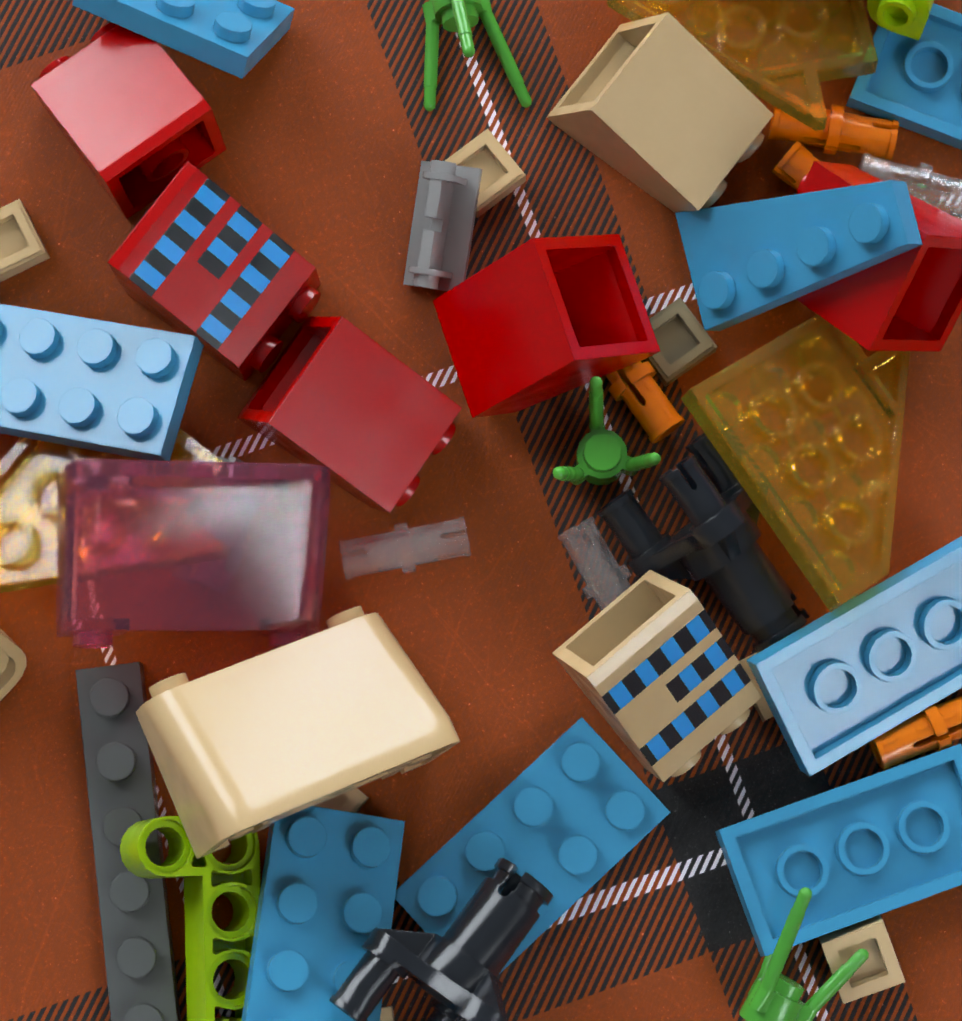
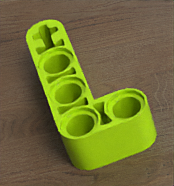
(203, 882)

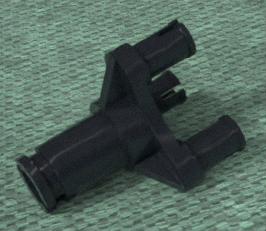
(713, 546)
(462, 964)

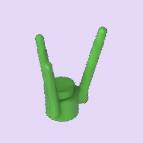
(460, 17)
(602, 452)
(778, 996)

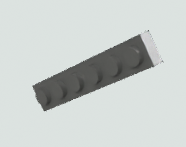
(119, 795)

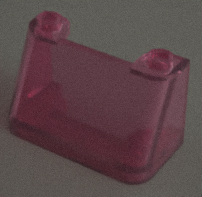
(190, 548)

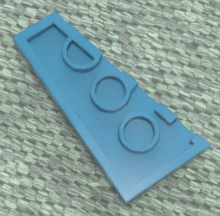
(786, 246)

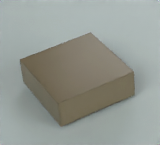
(680, 340)

